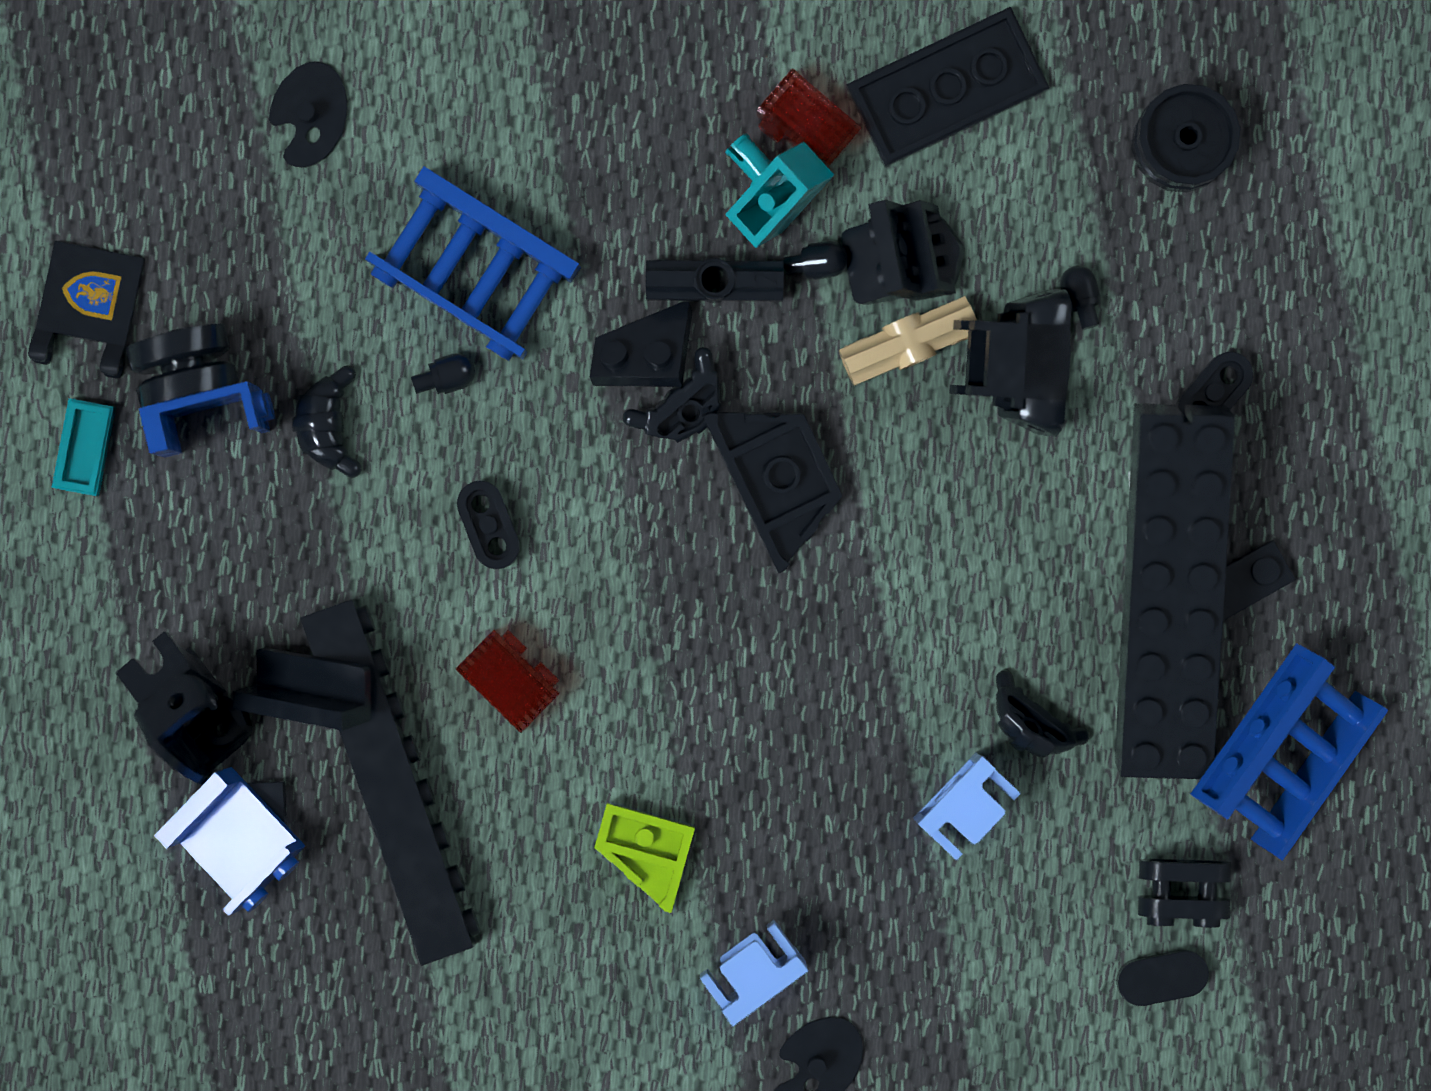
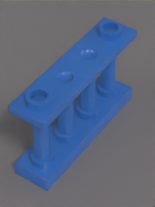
(474, 220)
(1261, 734)

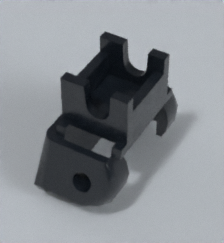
(1022, 360)
(176, 696)

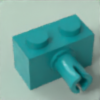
(777, 188)

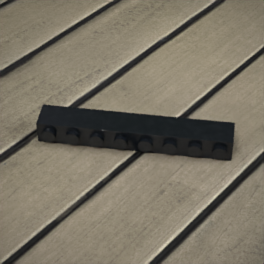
(395, 794)

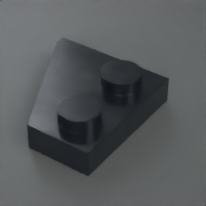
(645, 351)

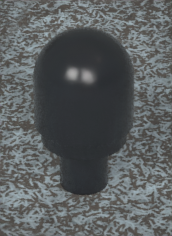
(818, 260)
(1084, 294)
(446, 375)

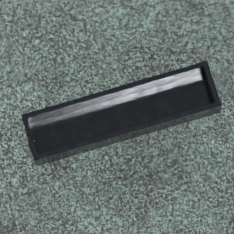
(1174, 590)

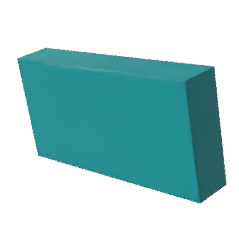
(83, 447)

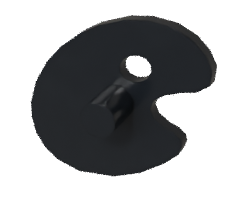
(310, 99)
(825, 1052)

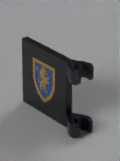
(88, 298)

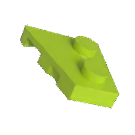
(646, 850)

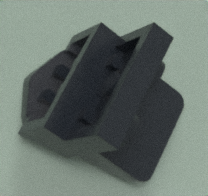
(902, 254)

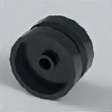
(1185, 111)
(181, 360)

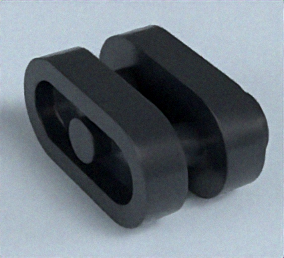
(1204, 909)

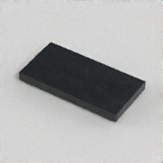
(947, 87)

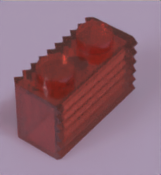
(805, 115)
(509, 679)

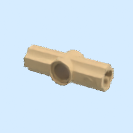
(906, 341)

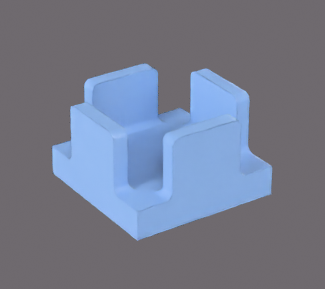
(965, 804)
(754, 974)

